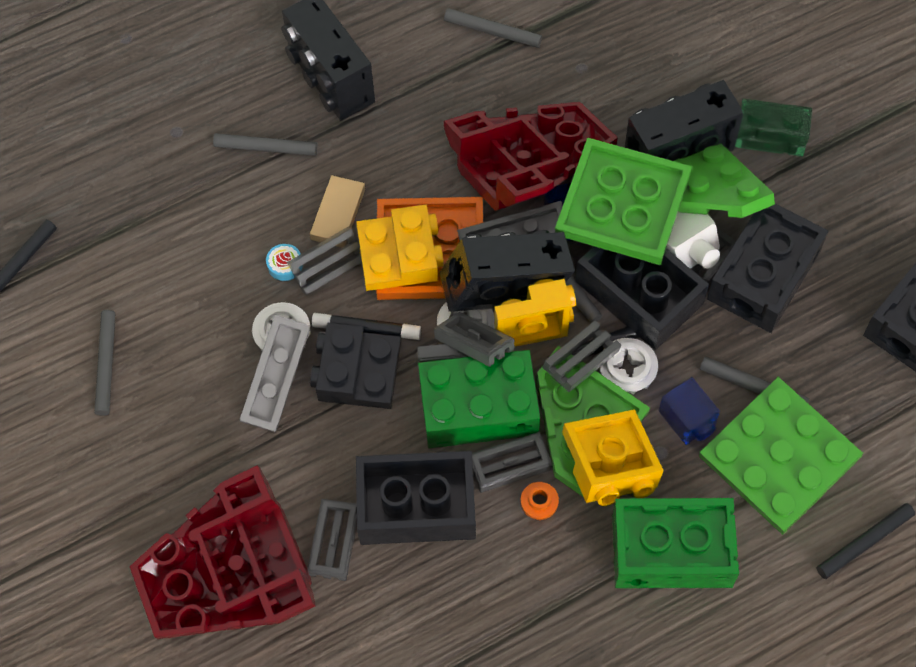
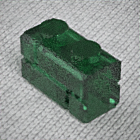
(774, 127)

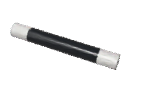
(370, 326)

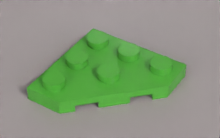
(724, 184)
(590, 399)

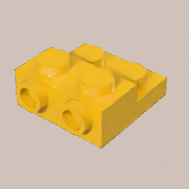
(400, 248)
(541, 316)
(612, 457)

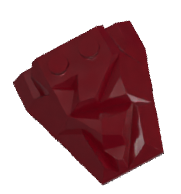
(522, 154)
(225, 565)

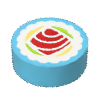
(277, 261)

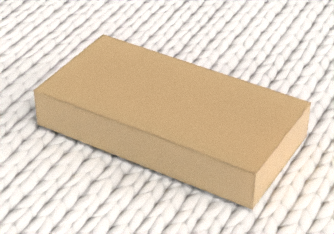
(337, 208)

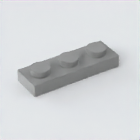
(275, 373)

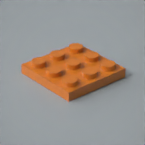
(451, 215)

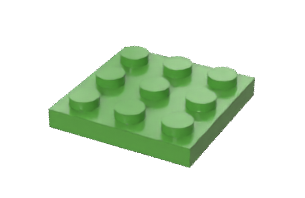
(623, 201)
(780, 455)

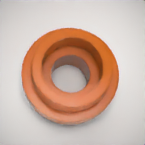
(539, 511)

